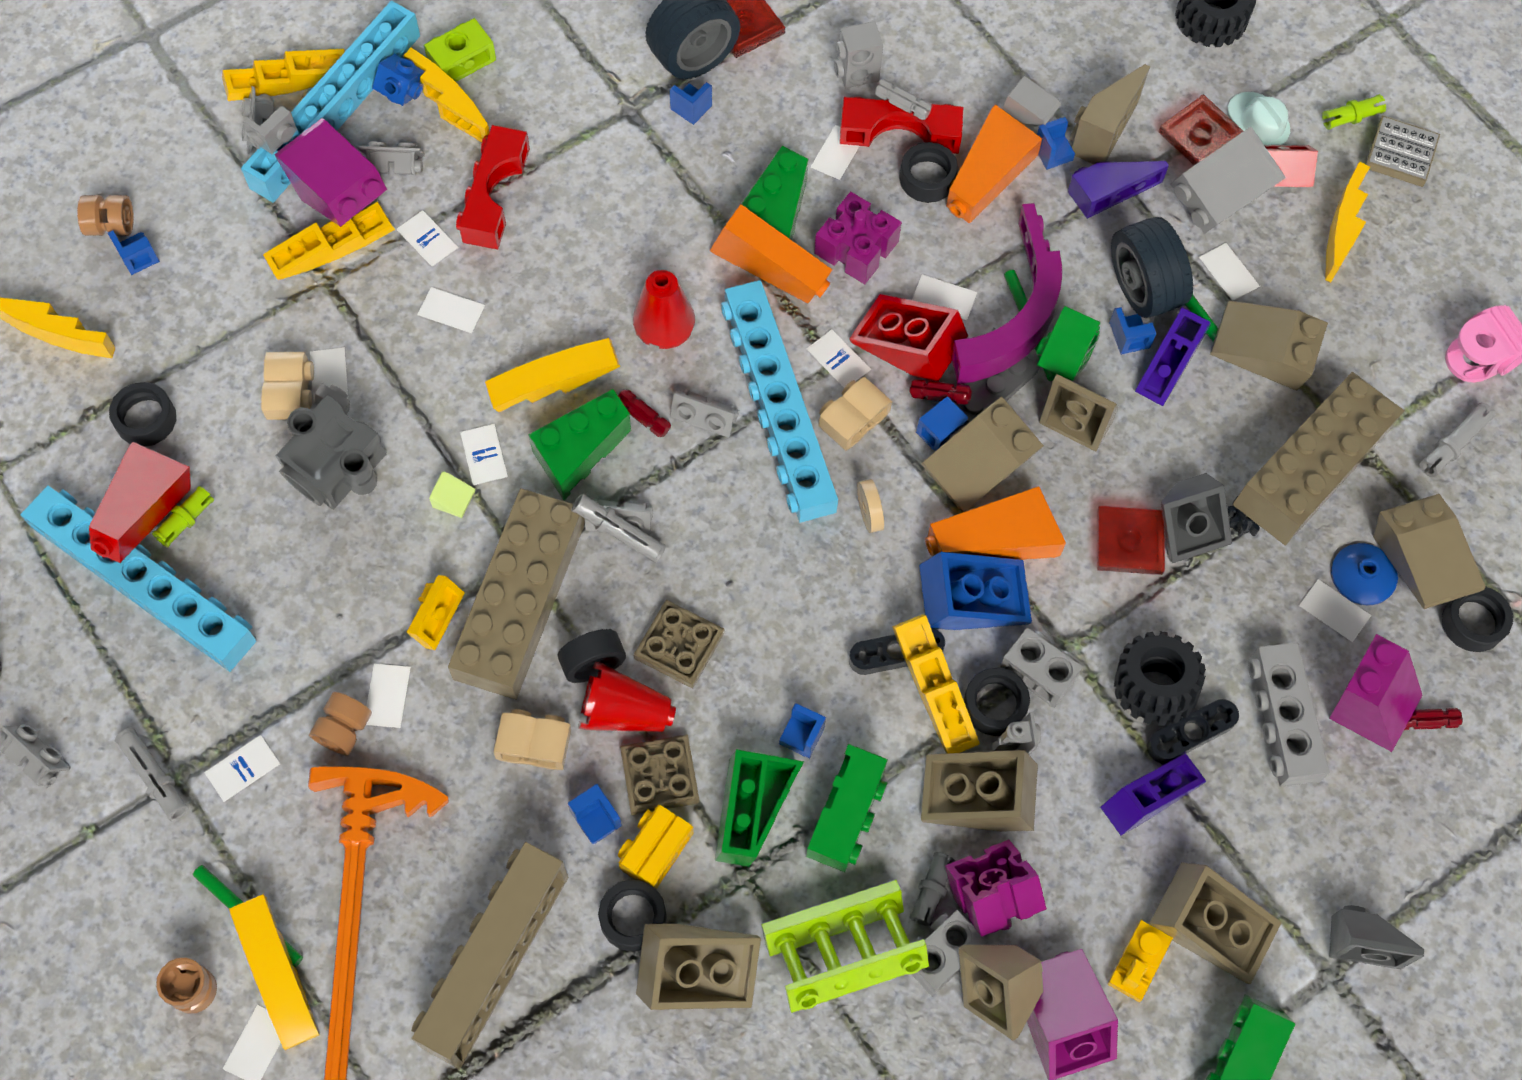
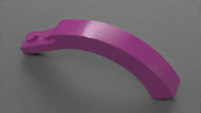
(1006, 346)

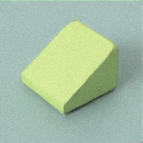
(451, 495)

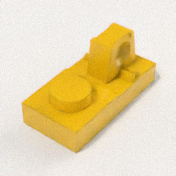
(436, 611)
(1140, 961)

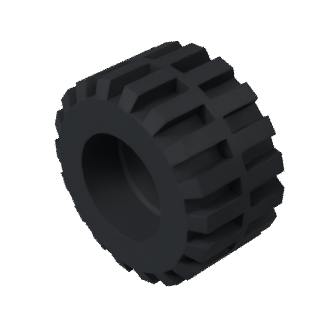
(1213, 24)
(1165, 656)

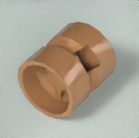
(102, 215)
(339, 726)
(186, 985)

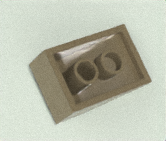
(1106, 117)
(1270, 341)
(1078, 413)
(982, 454)
(1429, 551)
(981, 790)
(1216, 921)
(696, 968)

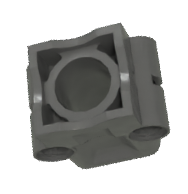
(329, 454)

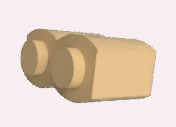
(286, 384)
(854, 412)
(532, 740)

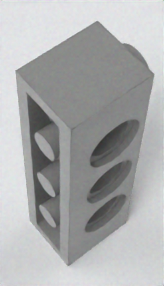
(1287, 664)

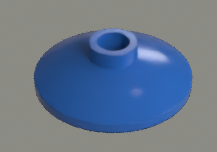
(1359, 585)

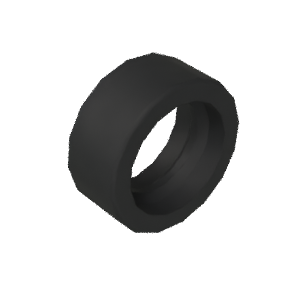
(932, 153)
(132, 395)
(1469, 641)
(581, 653)
(1002, 677)
(617, 892)

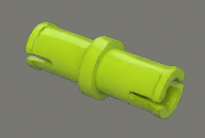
(1354, 111)
(183, 516)

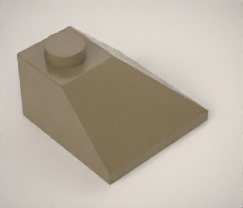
(1000, 985)

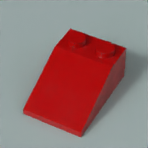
(910, 335)

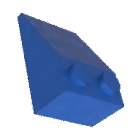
(974, 591)

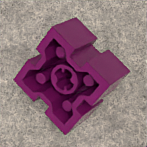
(857, 237)
(996, 888)

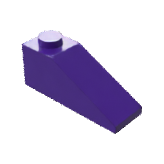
(1111, 183)
(1173, 356)
(1152, 794)

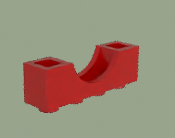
(868, 118)
(502, 156)

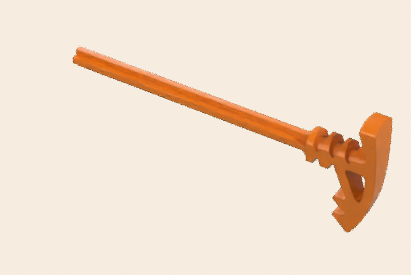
(356, 840)

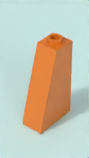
(993, 162)
(771, 256)
(1007, 528)

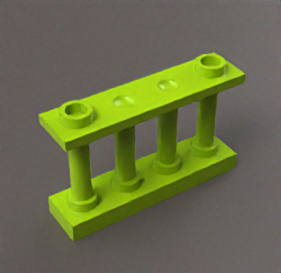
(835, 917)

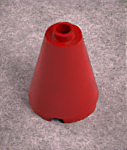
(663, 312)
(623, 704)

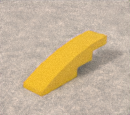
(281, 76)
(451, 100)
(1345, 225)
(326, 244)
(43, 323)
(551, 373)
(936, 685)
(274, 972)

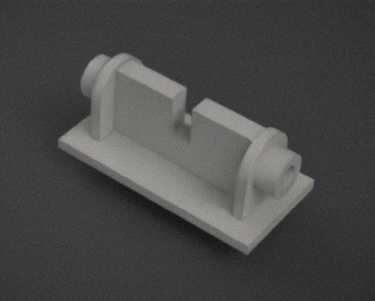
(257, 109)
(404, 157)
(696, 411)
(635, 514)
(1019, 736)
(23, 743)

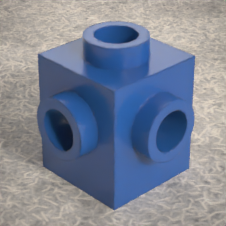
(398, 80)

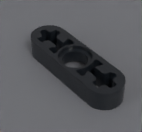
(871, 648)
(1209, 711)

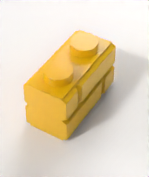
(655, 847)

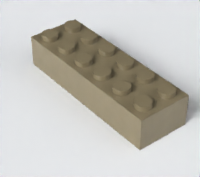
(1318, 458)
(517, 594)
(490, 955)

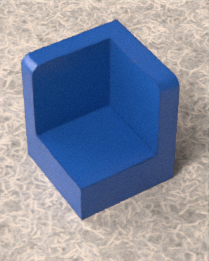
(691, 102)
(1055, 148)
(135, 252)
(1130, 332)
(940, 423)
(803, 731)
(594, 814)

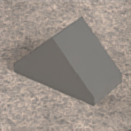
(1030, 103)

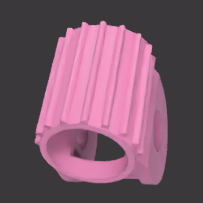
(1490, 340)

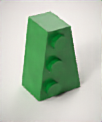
(780, 191)
(1069, 344)
(580, 440)
(751, 803)
(848, 809)
(1254, 1042)

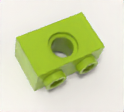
(461, 50)

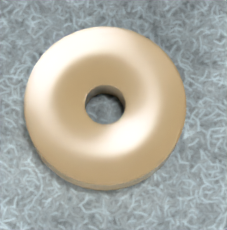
(870, 506)

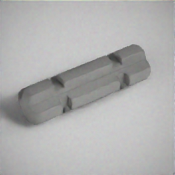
(903, 99)

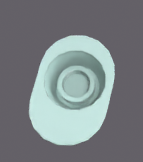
(1264, 114)

